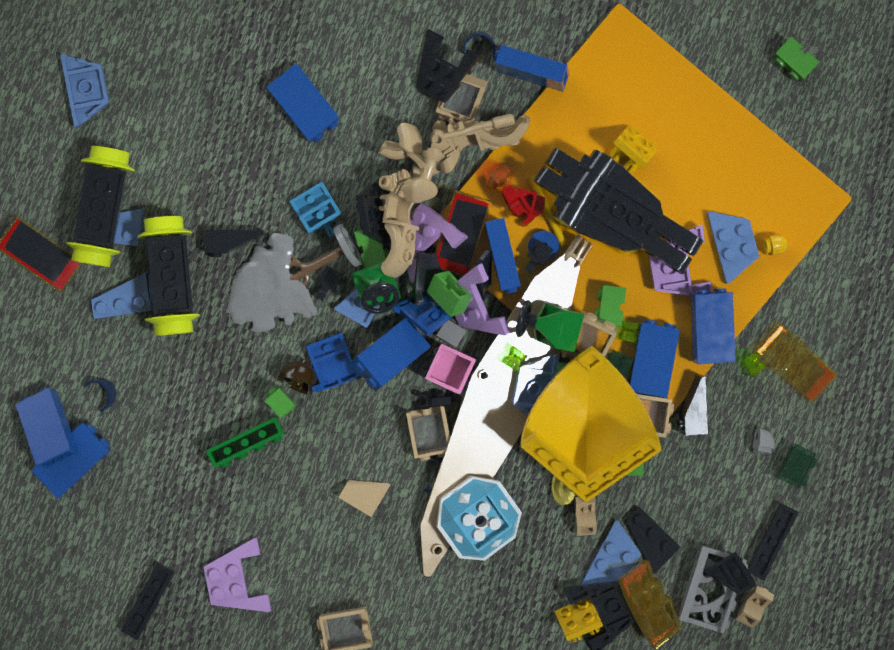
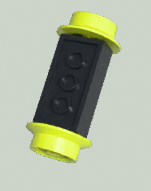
(100, 206)
(168, 275)

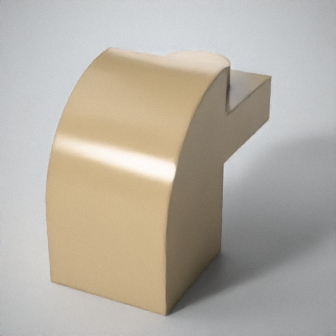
(585, 516)
(753, 606)

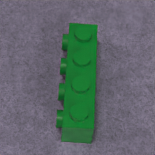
(241, 444)

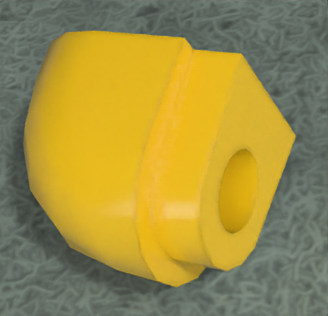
(775, 244)

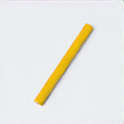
(548, 213)

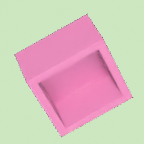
(450, 369)

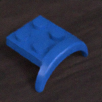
(425, 317)
(331, 362)

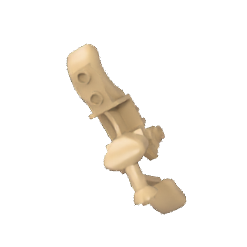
(463, 134)
(403, 194)

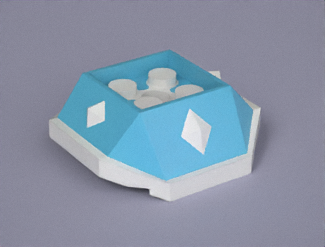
(464, 504)

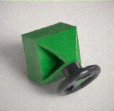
(376, 289)
(552, 325)

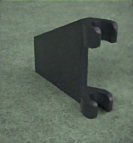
(426, 267)

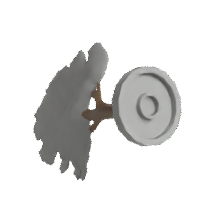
(269, 290)

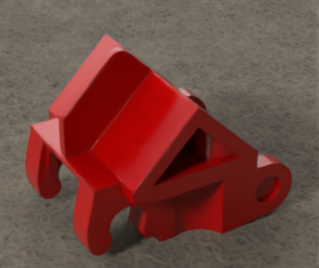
(523, 203)

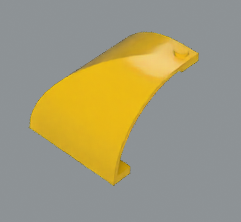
(589, 426)

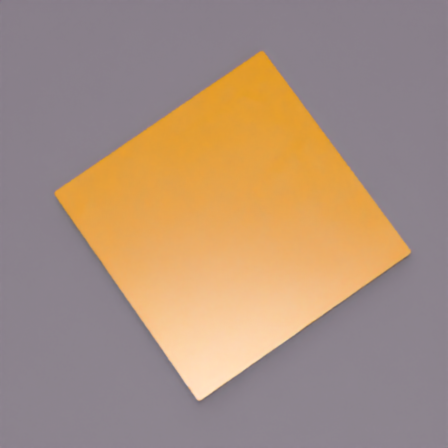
(706, 161)

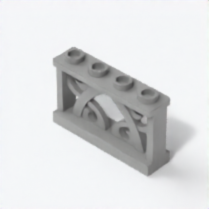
(690, 605)

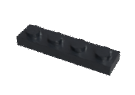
(772, 541)
(148, 601)

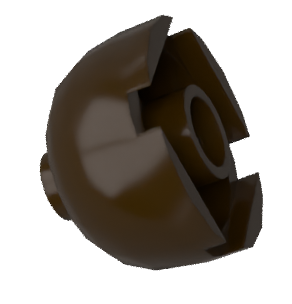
(299, 375)

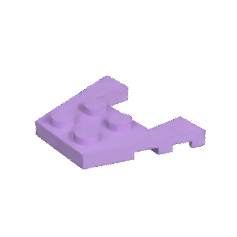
(431, 228)
(670, 281)
(476, 313)
(227, 580)

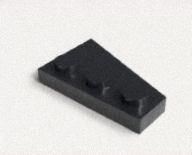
(652, 539)

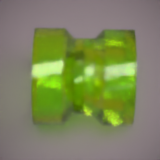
(629, 331)
(514, 358)
(753, 364)

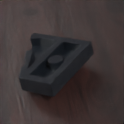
(732, 573)

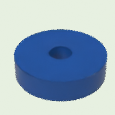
(548, 238)

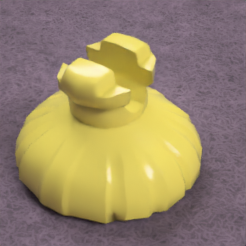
(561, 493)

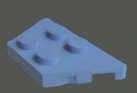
(85, 88)
(733, 243)
(532, 380)
(614, 557)

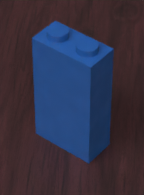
(531, 68)
(304, 104)
(502, 256)
(712, 326)
(390, 354)
(654, 358)
(46, 428)
(66, 474)

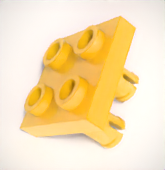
(635, 147)
(579, 619)

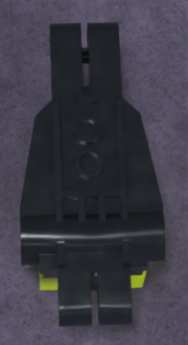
(614, 208)

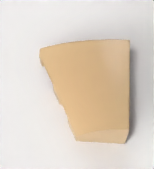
(364, 495)

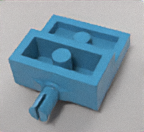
(316, 209)

